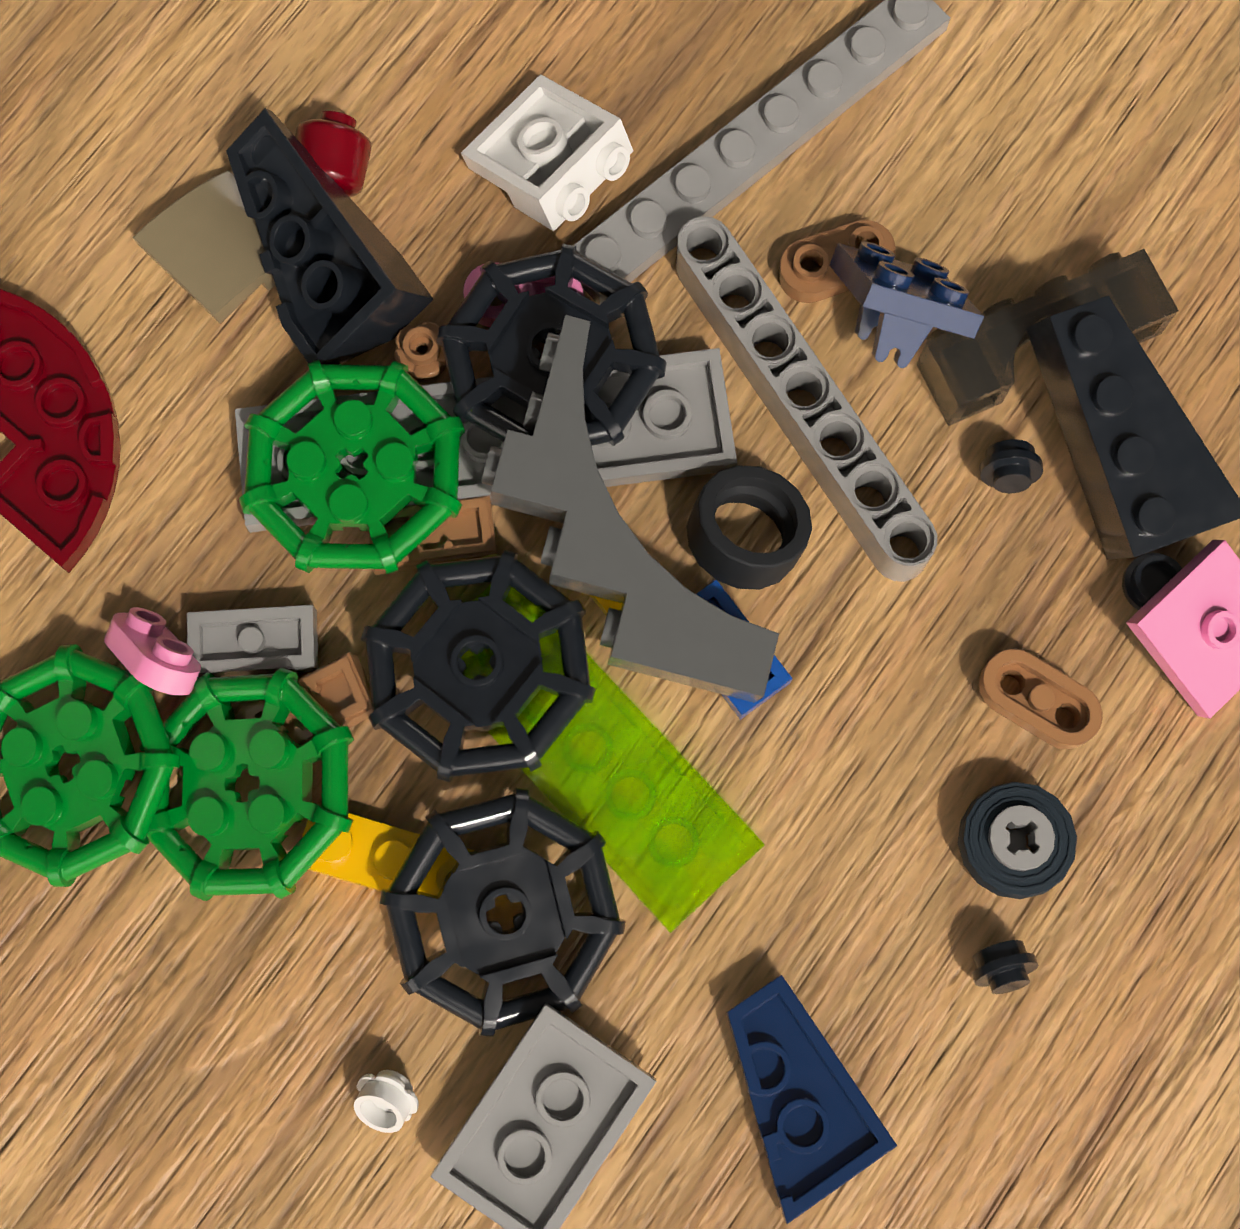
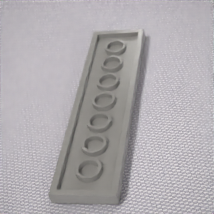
(673, 434)

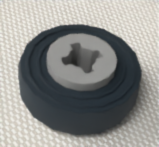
(1000, 856)

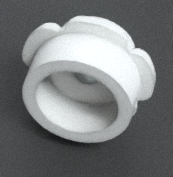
(385, 1101)

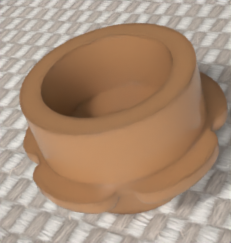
(424, 365)

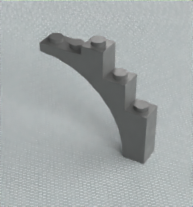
(555, 477)

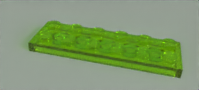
(622, 777)

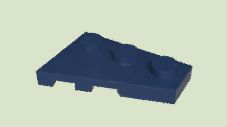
(804, 1100)

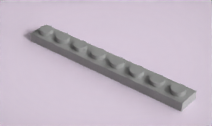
(762, 136)

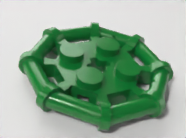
(350, 502)
(106, 761)
(284, 790)

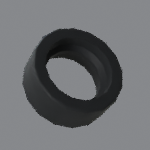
(763, 491)

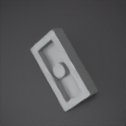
(254, 640)

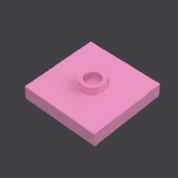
(1195, 628)

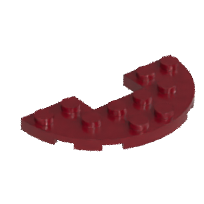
(63, 433)

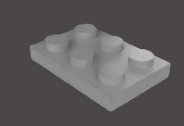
(543, 1125)

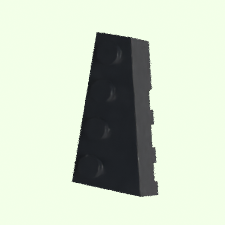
(1127, 435)

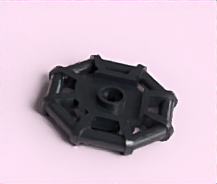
(528, 320)
(479, 701)
(471, 891)

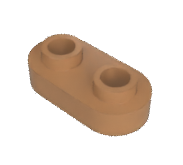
(824, 283)
(1040, 695)

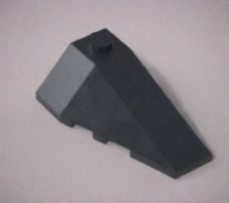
(331, 266)

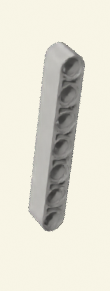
(803, 425)

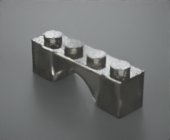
(979, 372)

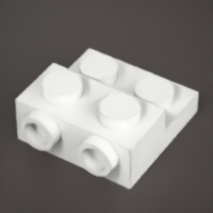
(550, 152)

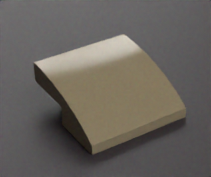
(209, 246)

